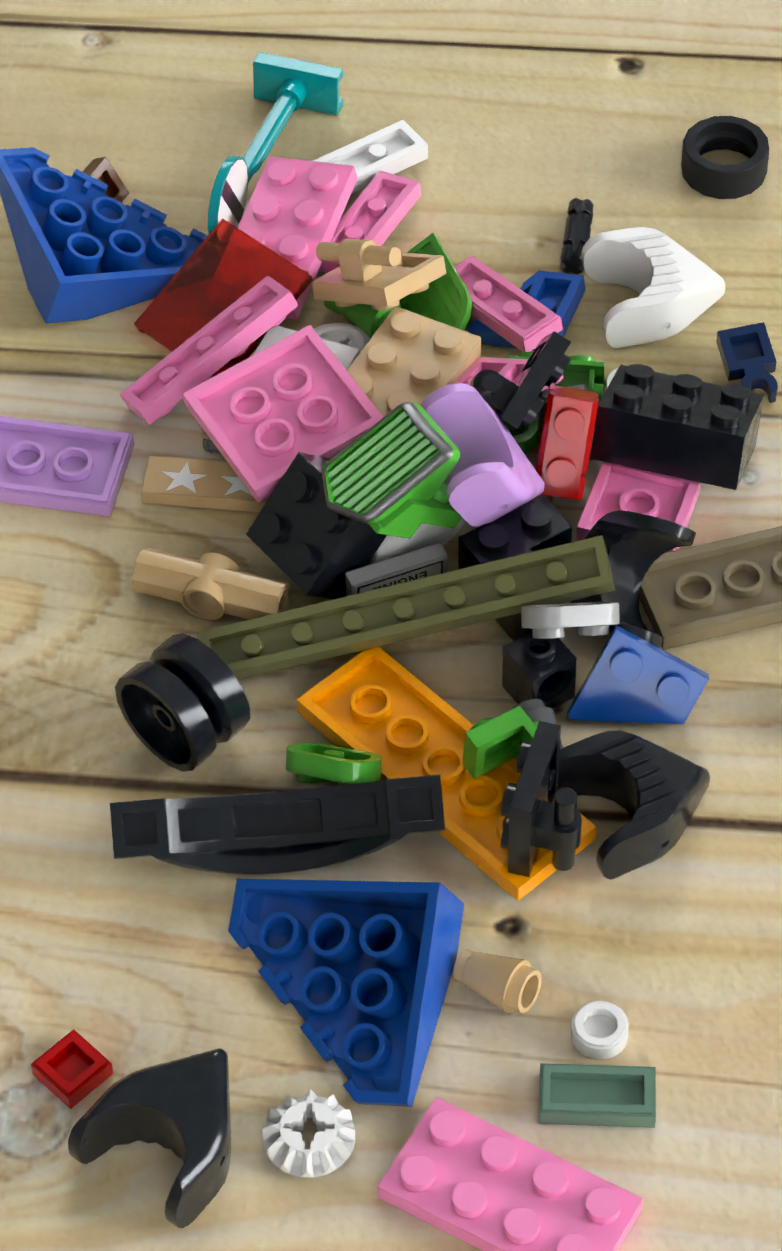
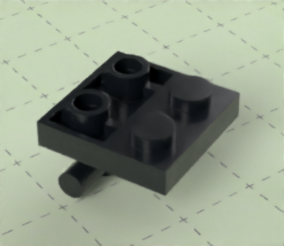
(519, 402)
(537, 810)

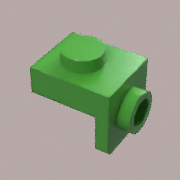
(496, 740)

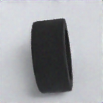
(725, 134)

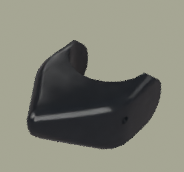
(632, 547)
(646, 781)
(180, 1108)

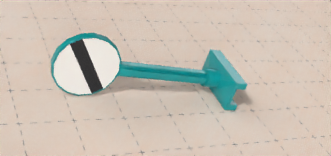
(290, 86)

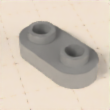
(551, 619)

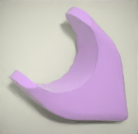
(492, 468)

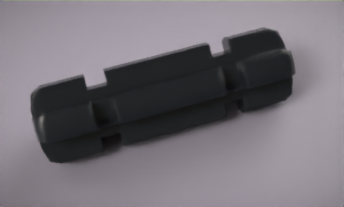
(576, 234)

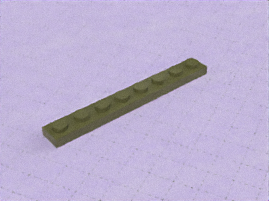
(412, 608)

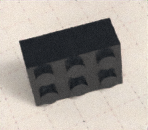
(677, 426)

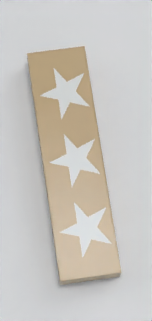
(196, 484)

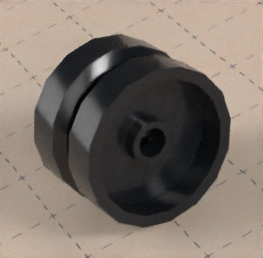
(182, 702)

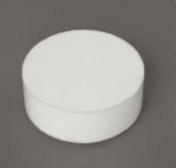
(599, 1030)

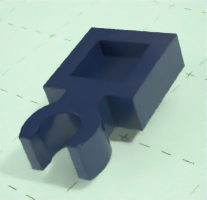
(749, 357)

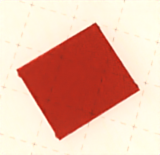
(211, 281)

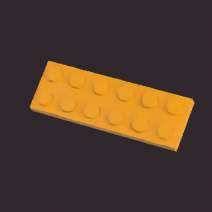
(389, 712)

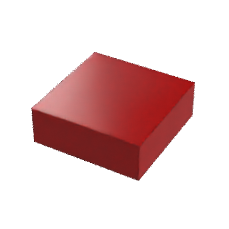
(72, 1068)

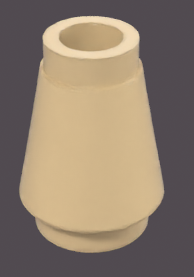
(499, 979)

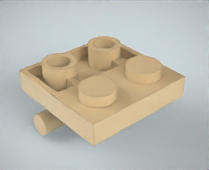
(373, 274)

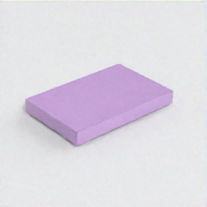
(62, 465)

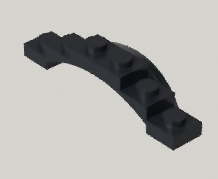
(278, 828)

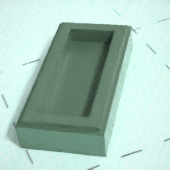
(597, 1095)

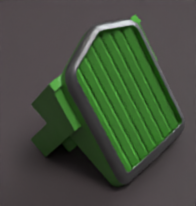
(395, 474)

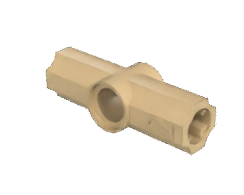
(209, 585)

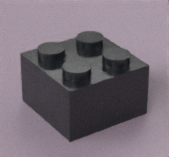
(307, 537)

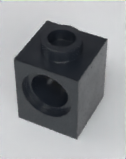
(539, 670)

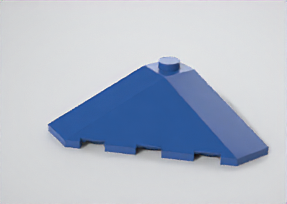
(82, 247)
(359, 968)

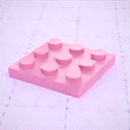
(281, 405)

